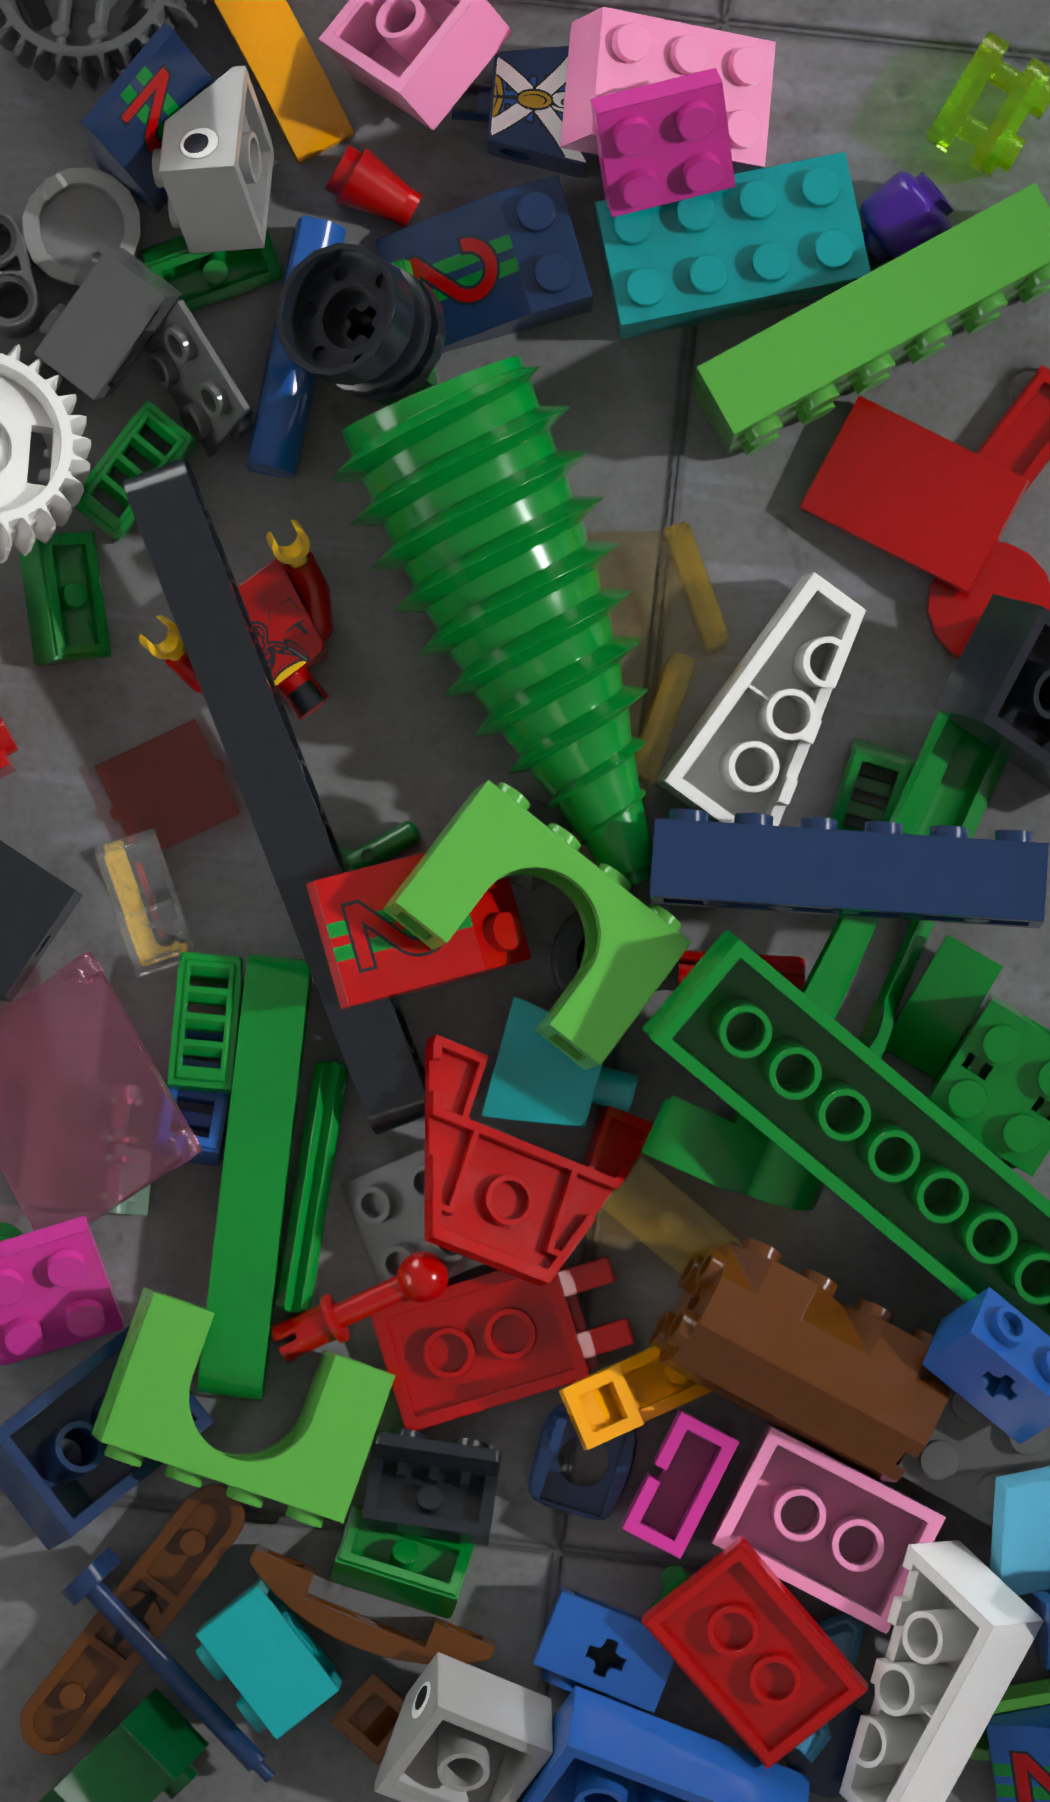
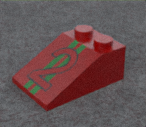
(381, 959)

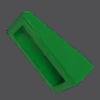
(131, 437)
(850, 778)
(205, 969)

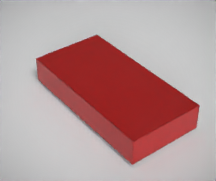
(1023, 433)

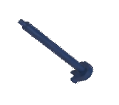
(90, 1585)

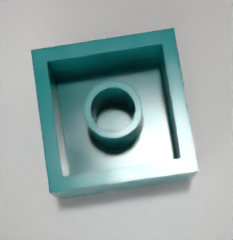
(267, 1659)

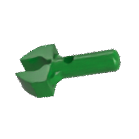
(382, 847)

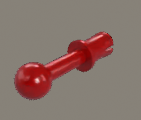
(419, 1277)

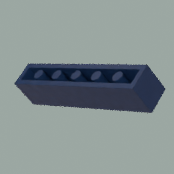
(849, 871)

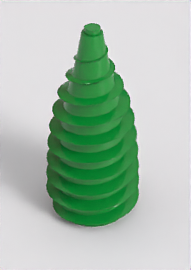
(512, 587)

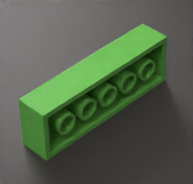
(878, 322)

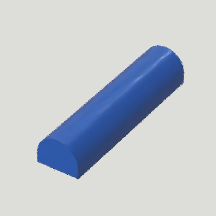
(287, 386)

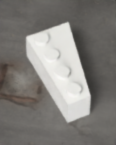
(769, 710)
(942, 1676)

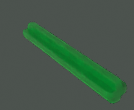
(312, 1186)

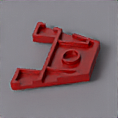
(501, 1194)

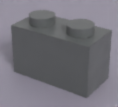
(105, 321)

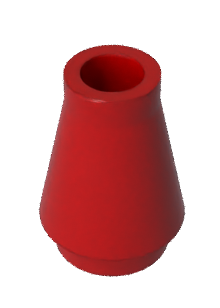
(371, 187)

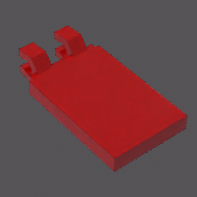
(493, 1342)

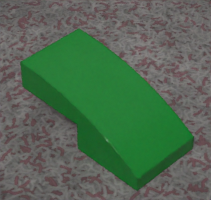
(941, 1006)

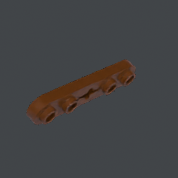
(95, 1668)

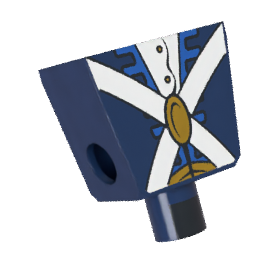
(525, 109)

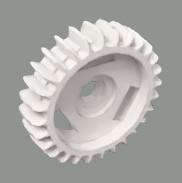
(30, 406)

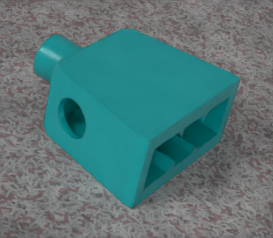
(544, 1085)

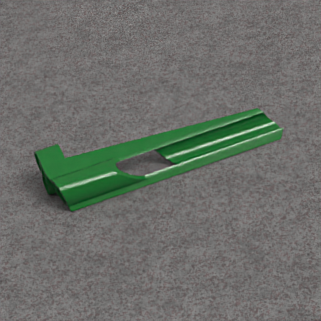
(945, 788)

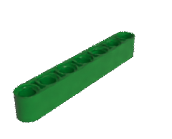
(255, 1176)

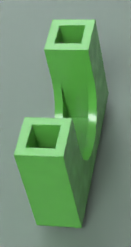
(625, 941)
(307, 1469)

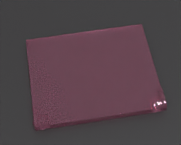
(82, 1101)

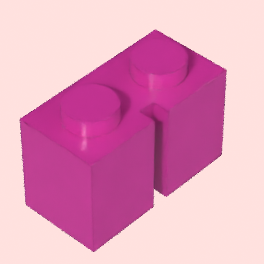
(672, 1504)

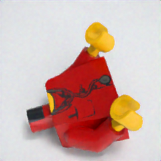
(291, 620)

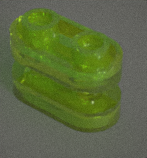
(998, 143)

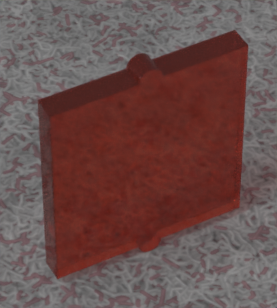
(168, 786)

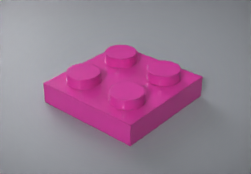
(663, 142)
(53, 1291)

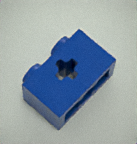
(995, 1363)
(585, 1621)

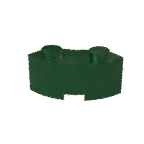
(136, 1759)

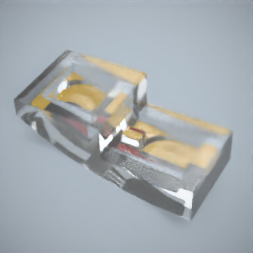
(145, 901)

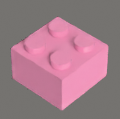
(416, 50)

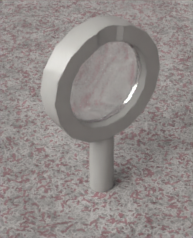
(77, 216)

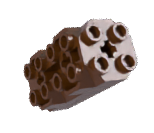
(802, 1357)

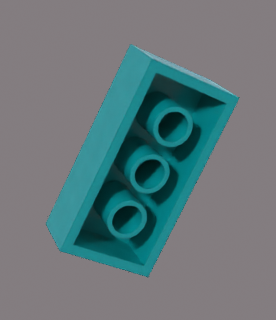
(734, 252)

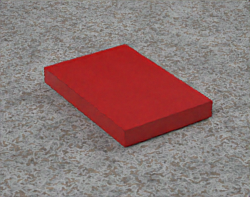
(914, 495)
(754, 1652)

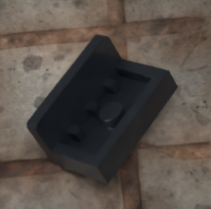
(431, 1487)

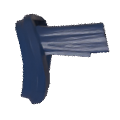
(552, 1488)

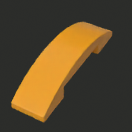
(287, 75)
(625, 1397)

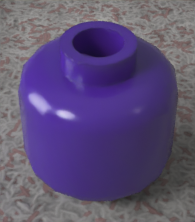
(903, 215)

